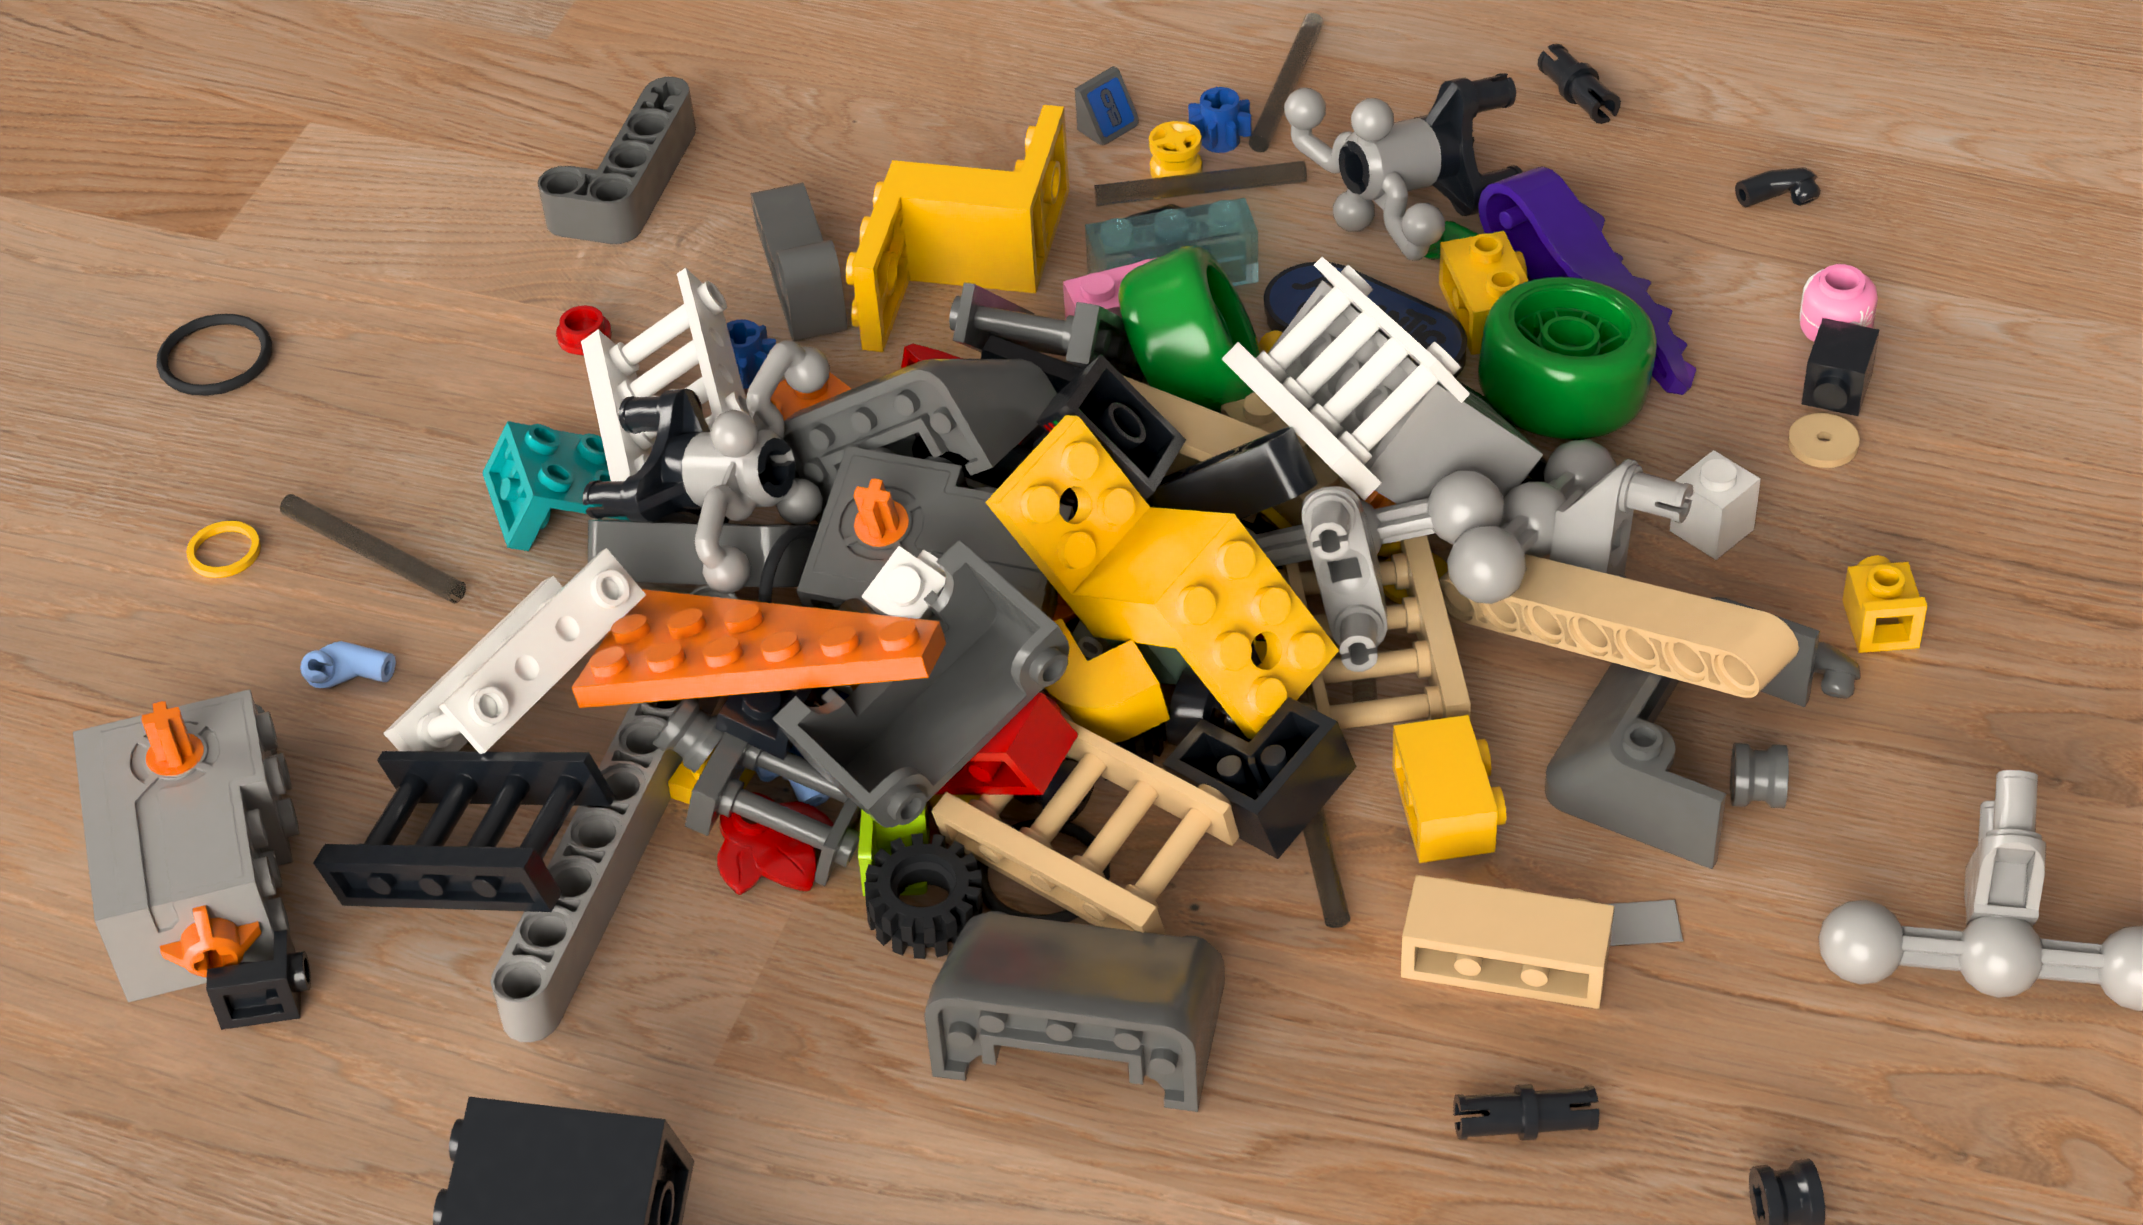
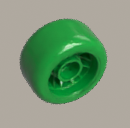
(1182, 324)
(1567, 357)

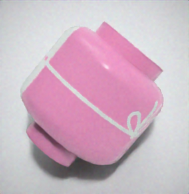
(1838, 295)

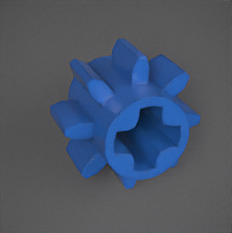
(1221, 119)
(749, 347)

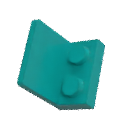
(539, 471)

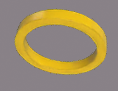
(229, 570)

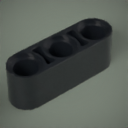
(1240, 479)

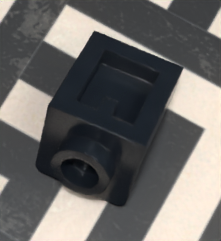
(751, 718)
(262, 989)

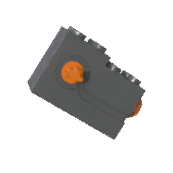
(917, 505)

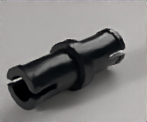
(1579, 83)
(1526, 1112)

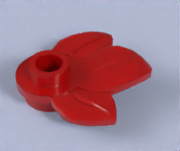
(761, 851)

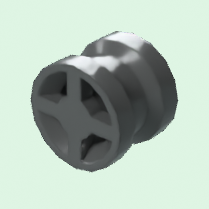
(689, 733)
(1759, 775)

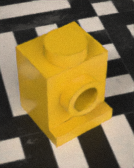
(1882, 591)

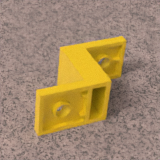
(959, 227)
(1163, 575)

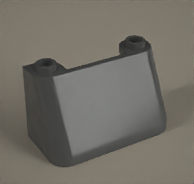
(953, 403)
(907, 738)
(1078, 995)

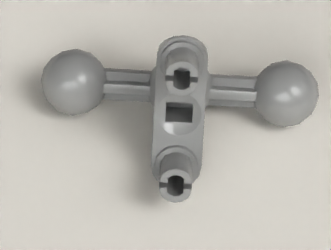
(1574, 515)
(1347, 534)
(2002, 901)

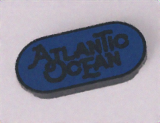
(1421, 320)

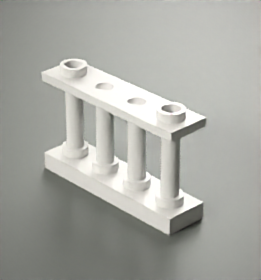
(614, 369)
(1322, 424)
(518, 660)

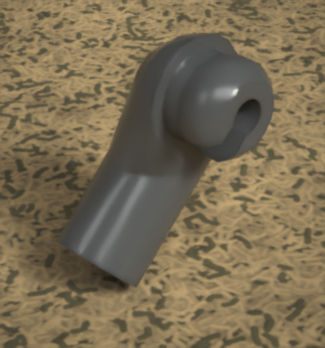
(1838, 671)

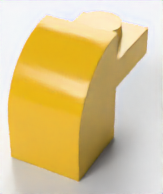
(1110, 693)

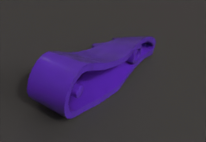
(1567, 240)

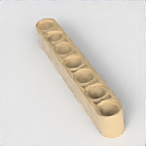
(1637, 626)

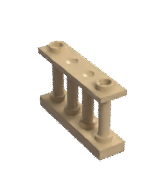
(1431, 656)
(1080, 882)

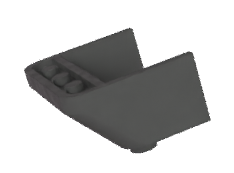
(1619, 761)

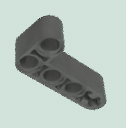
(621, 194)
(800, 262)
(668, 553)

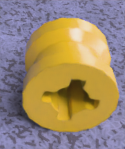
(1175, 149)

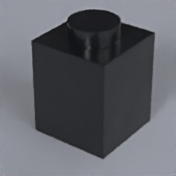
(1840, 367)

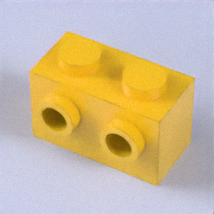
(1475, 275)
(1447, 788)

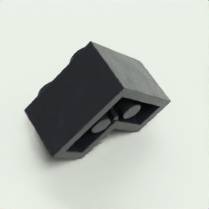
(1275, 778)

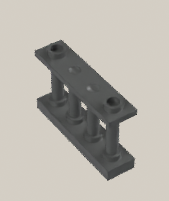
(1079, 337)
(722, 793)

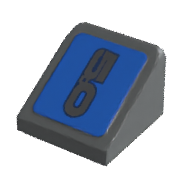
(1104, 107)

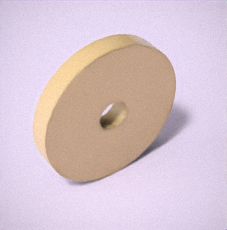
(1806, 444)

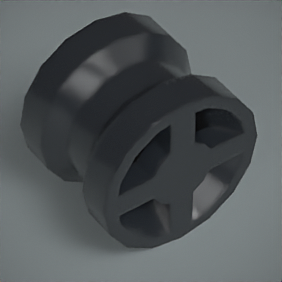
(1787, 1195)

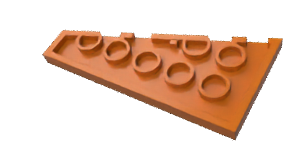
(725, 646)

